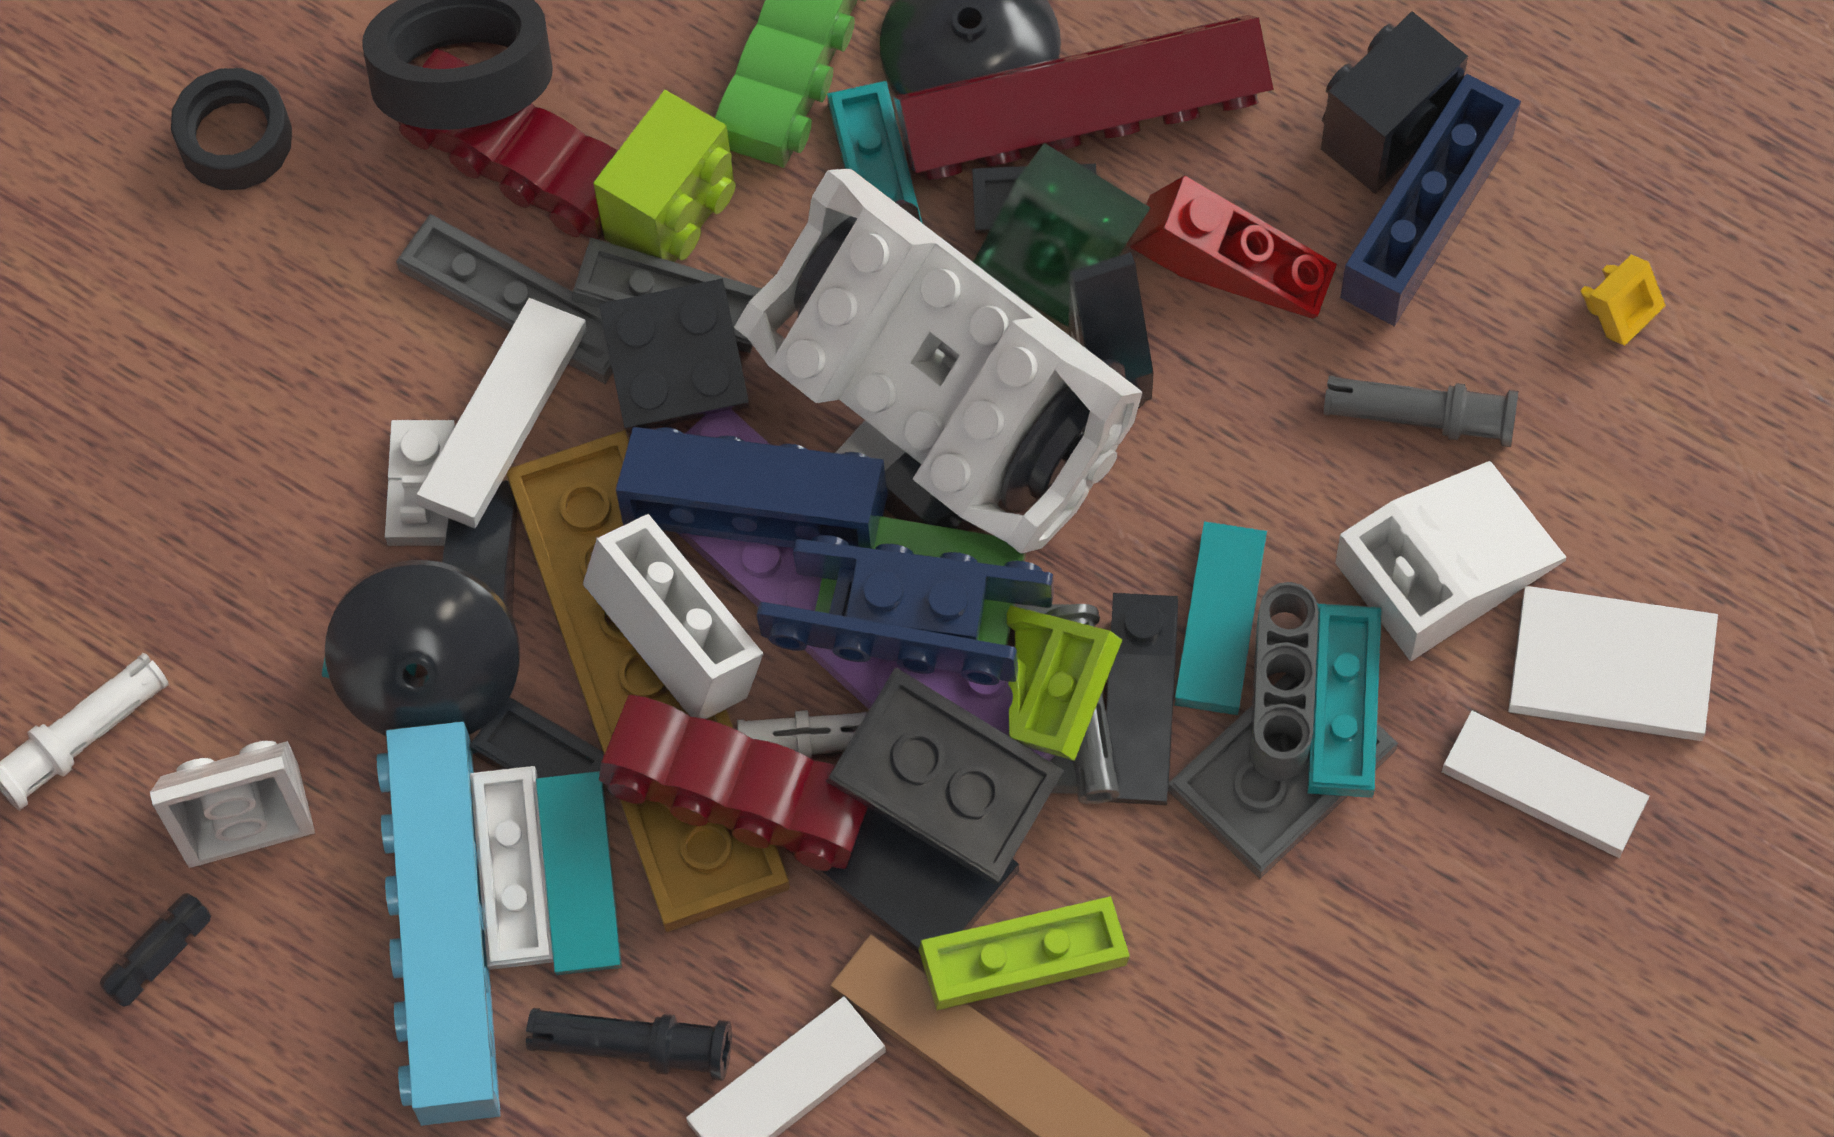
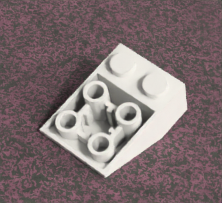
(1445, 556)

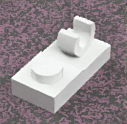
(411, 456)

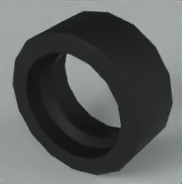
(217, 90)

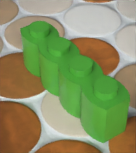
(783, 75)

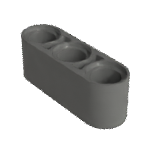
(1287, 652)

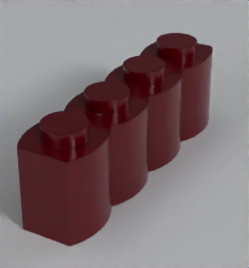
(531, 156)
(730, 780)

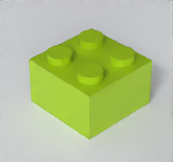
(666, 180)

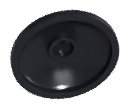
(929, 48)
(429, 618)

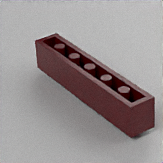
(1084, 94)

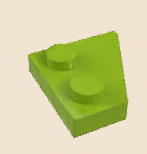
(1057, 680)

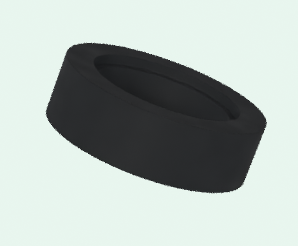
(463, 94)

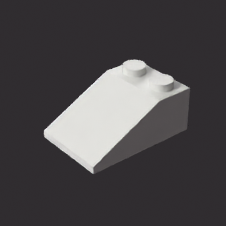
(234, 803)

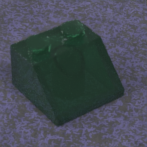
(1055, 224)

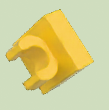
(1625, 299)

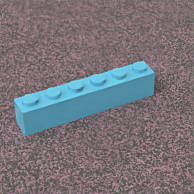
(441, 926)

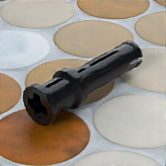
(661, 1043)

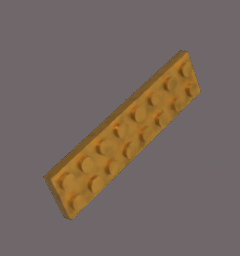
(564, 509)

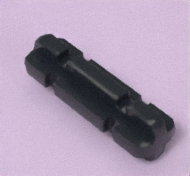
(155, 949)

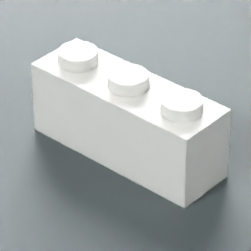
(672, 618)

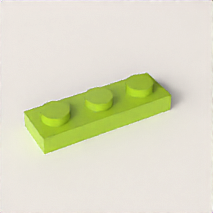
(1023, 953)

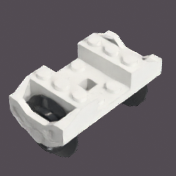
(1005, 411)

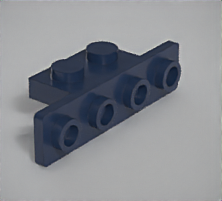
(921, 590)
(862, 639)

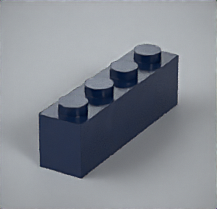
(1430, 200)
(750, 489)

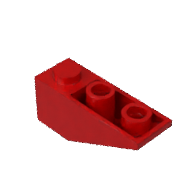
(1231, 249)

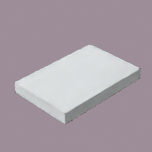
(1613, 663)

